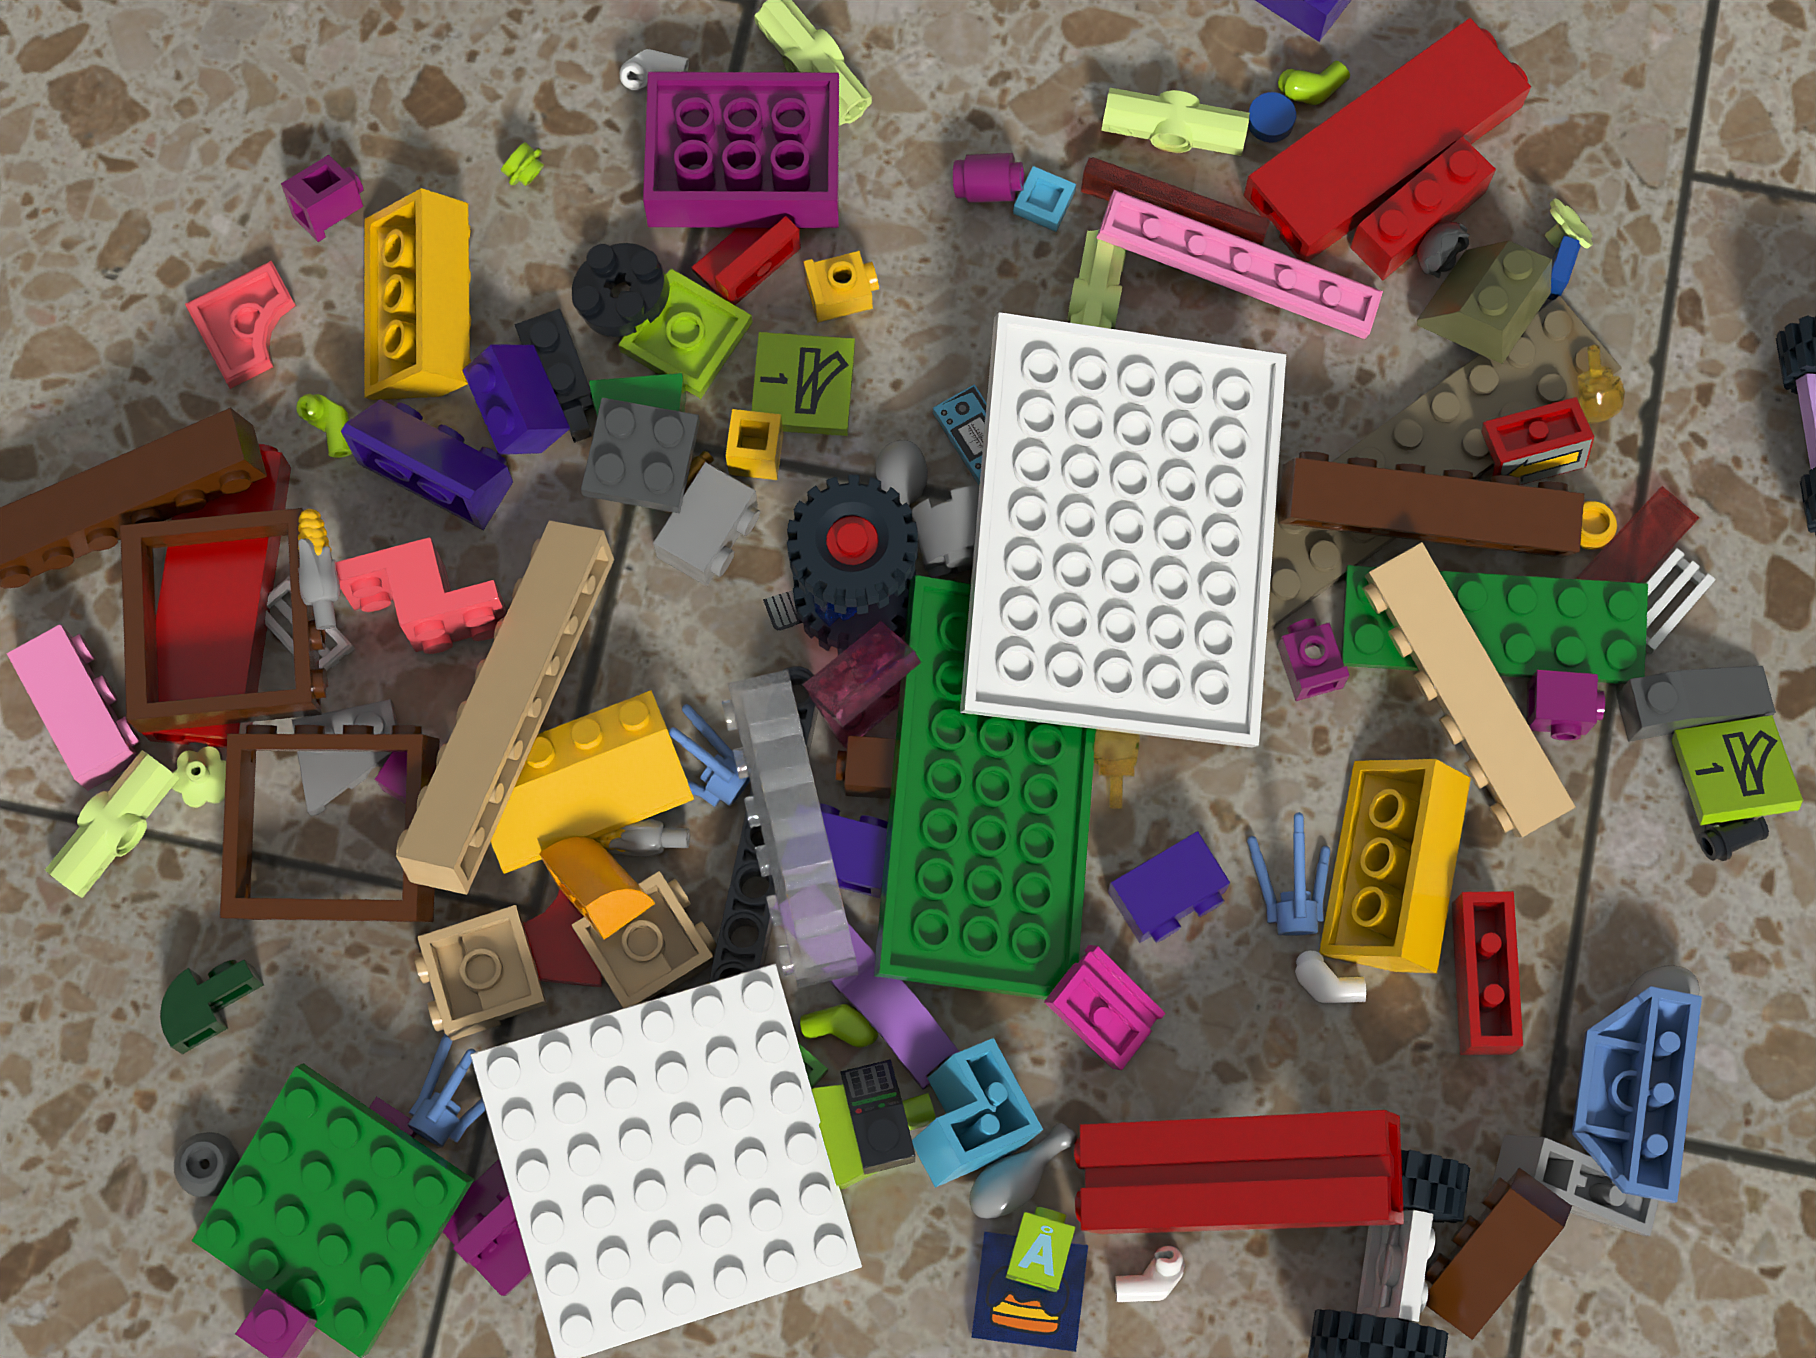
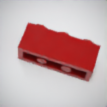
(1431, 197)
(1487, 973)

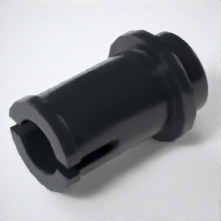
(1725, 838)

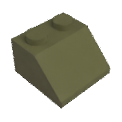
(1490, 298)

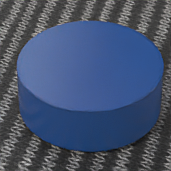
(1271, 117)

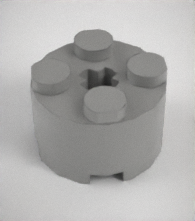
(948, 533)

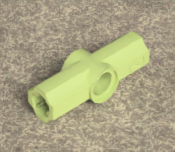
(811, 51)
(1175, 121)
(1097, 289)
(111, 824)

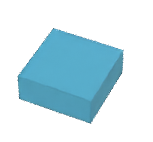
(1044, 198)

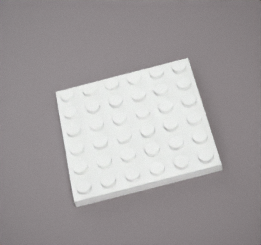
(665, 1162)

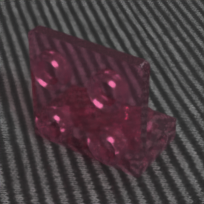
(862, 683)

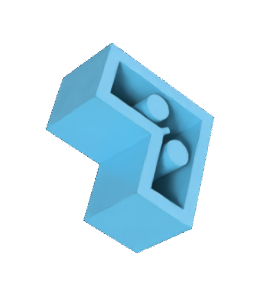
(983, 1116)

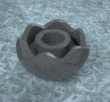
(1440, 247)
(193, 1152)

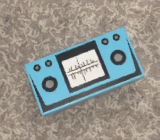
(964, 424)

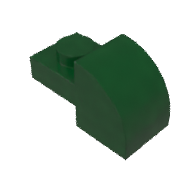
(192, 1006)

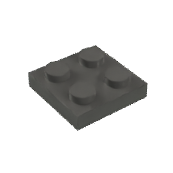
(640, 455)

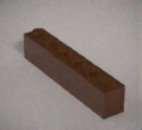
(137, 487)
(1430, 506)

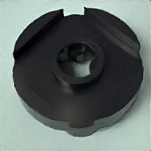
(605, 269)

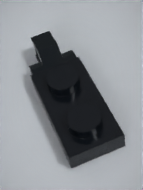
(562, 366)

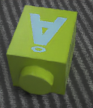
(1041, 1249)

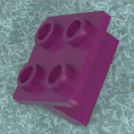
(488, 1232)

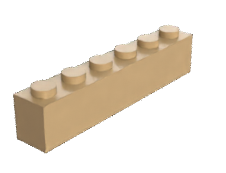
(1469, 692)

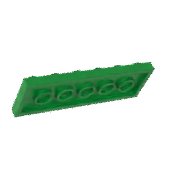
(1520, 623)

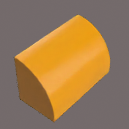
(595, 883)

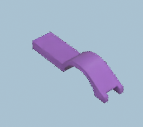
(895, 1015)

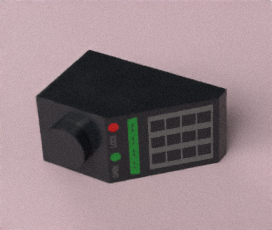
(878, 1117)

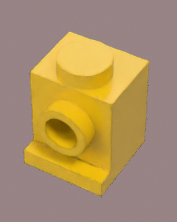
(840, 299)

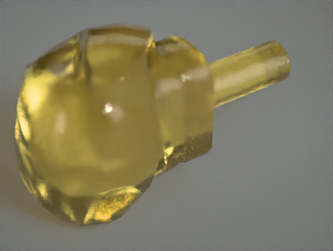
(1599, 390)
(1116, 757)

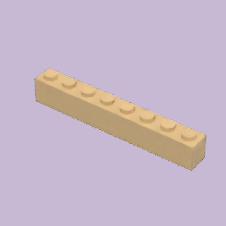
(505, 708)

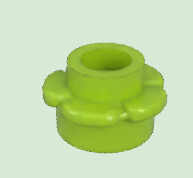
(523, 165)

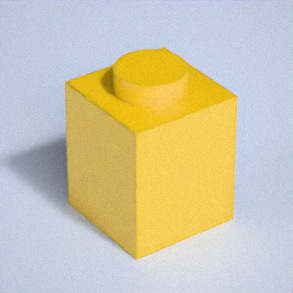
(754, 444)

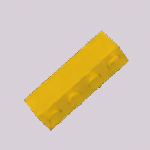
(416, 297)
(591, 780)
(1395, 864)

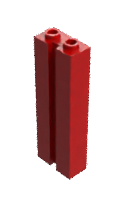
(1386, 138)
(217, 606)
(1241, 1173)

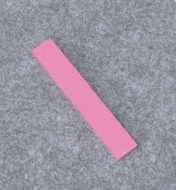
(1239, 264)

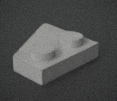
(332, 772)

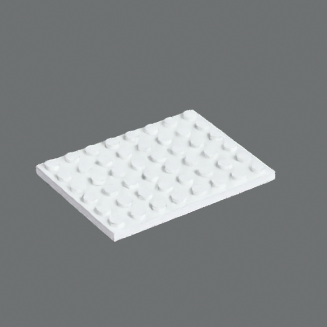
(1124, 532)

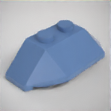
(1639, 1091)

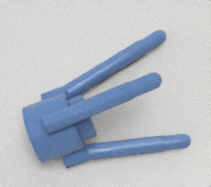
(720, 772)
(1296, 912)
(436, 1116)

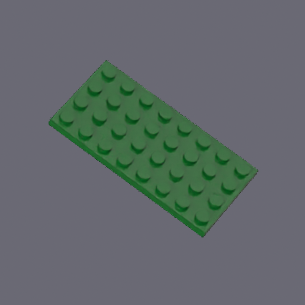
(979, 826)

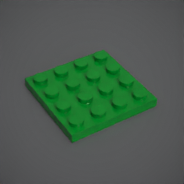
(332, 1209)

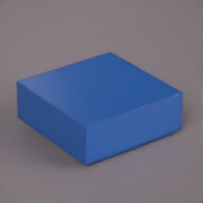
(1562, 265)

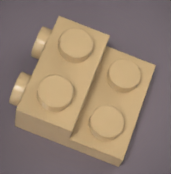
(653, 949)
(479, 973)

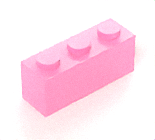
(75, 705)

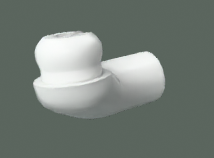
(635, 70)
(1324, 984)
(1156, 1280)

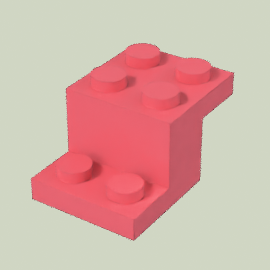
(422, 595)

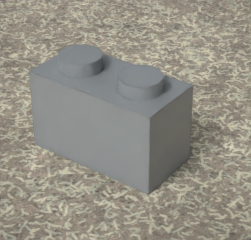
(708, 525)

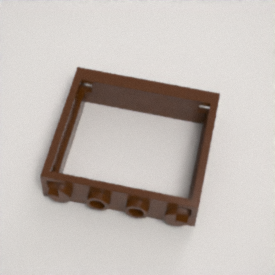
(139, 624)
(422, 753)

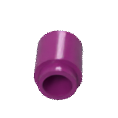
(988, 177)

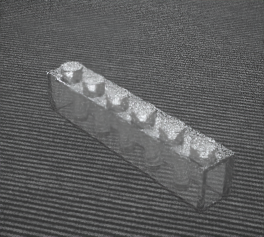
(792, 830)

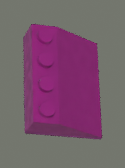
(742, 149)

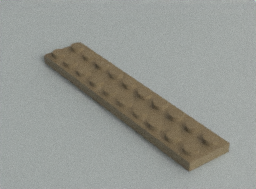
(1441, 434)

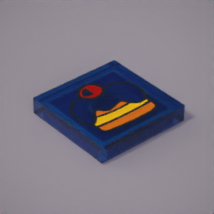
(1025, 1313)

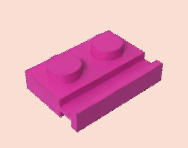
(1104, 1007)

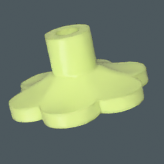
(1567, 224)
(208, 784)

